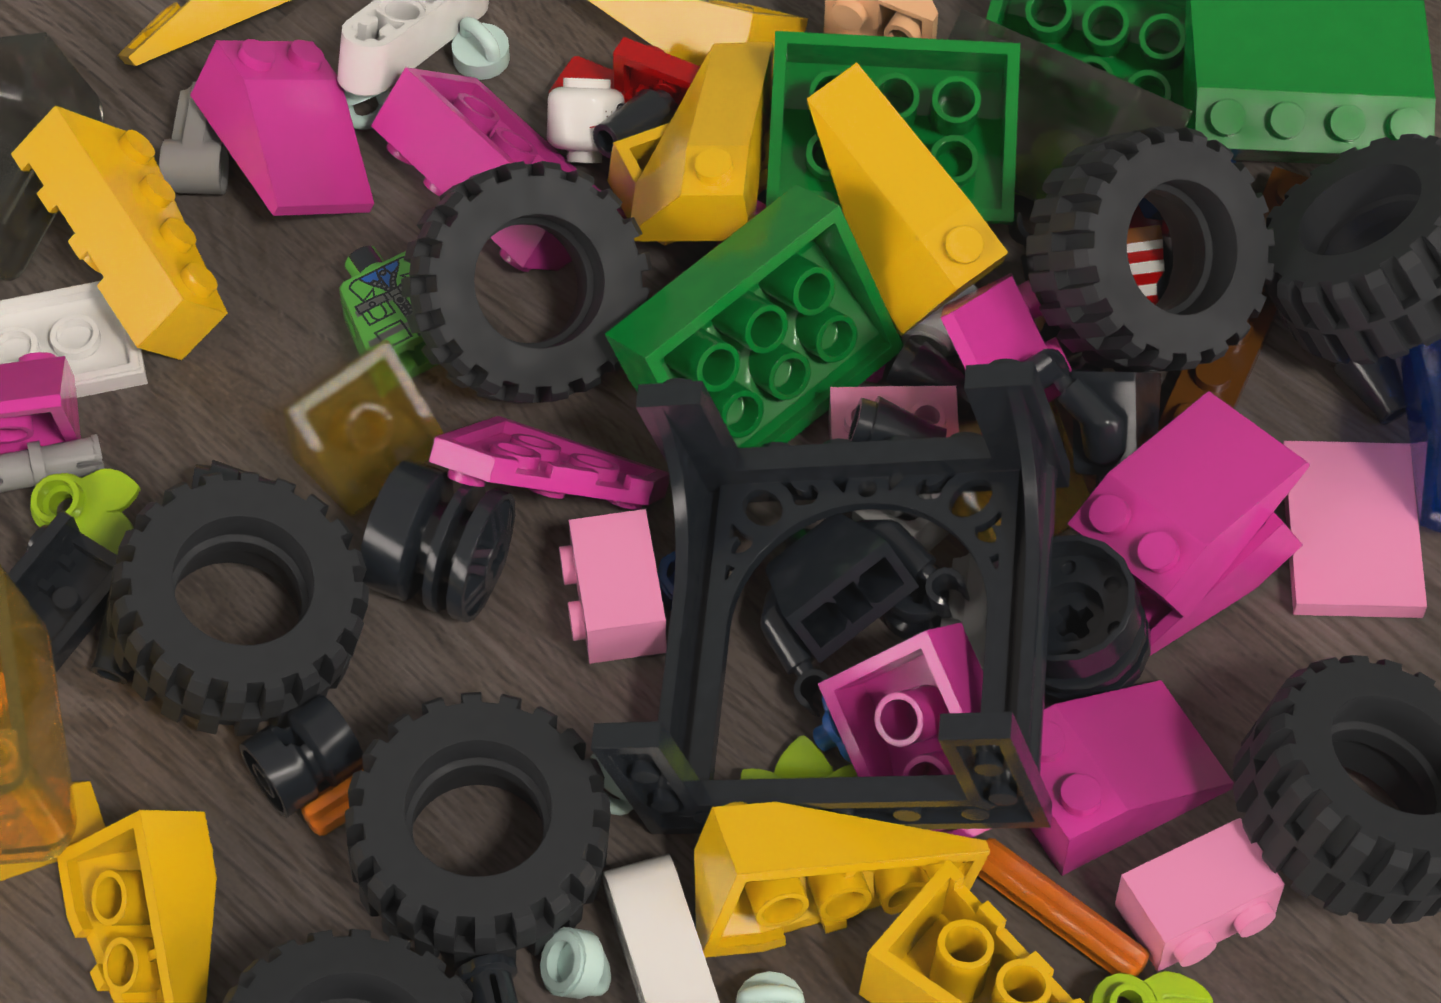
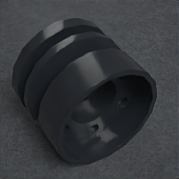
(437, 540)
(1101, 601)

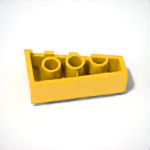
(125, 228)
(955, 952)

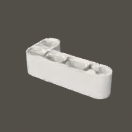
(397, 35)
(658, 933)

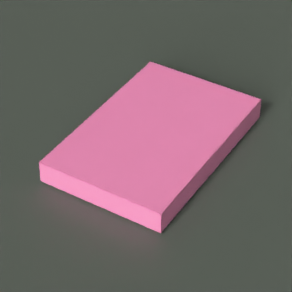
(1356, 531)

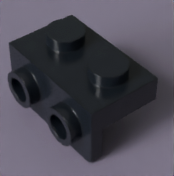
(65, 582)

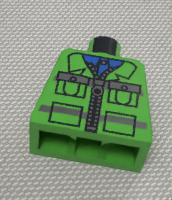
(376, 307)

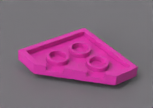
(544, 463)

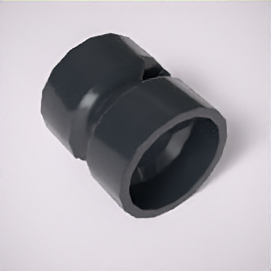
(301, 756)

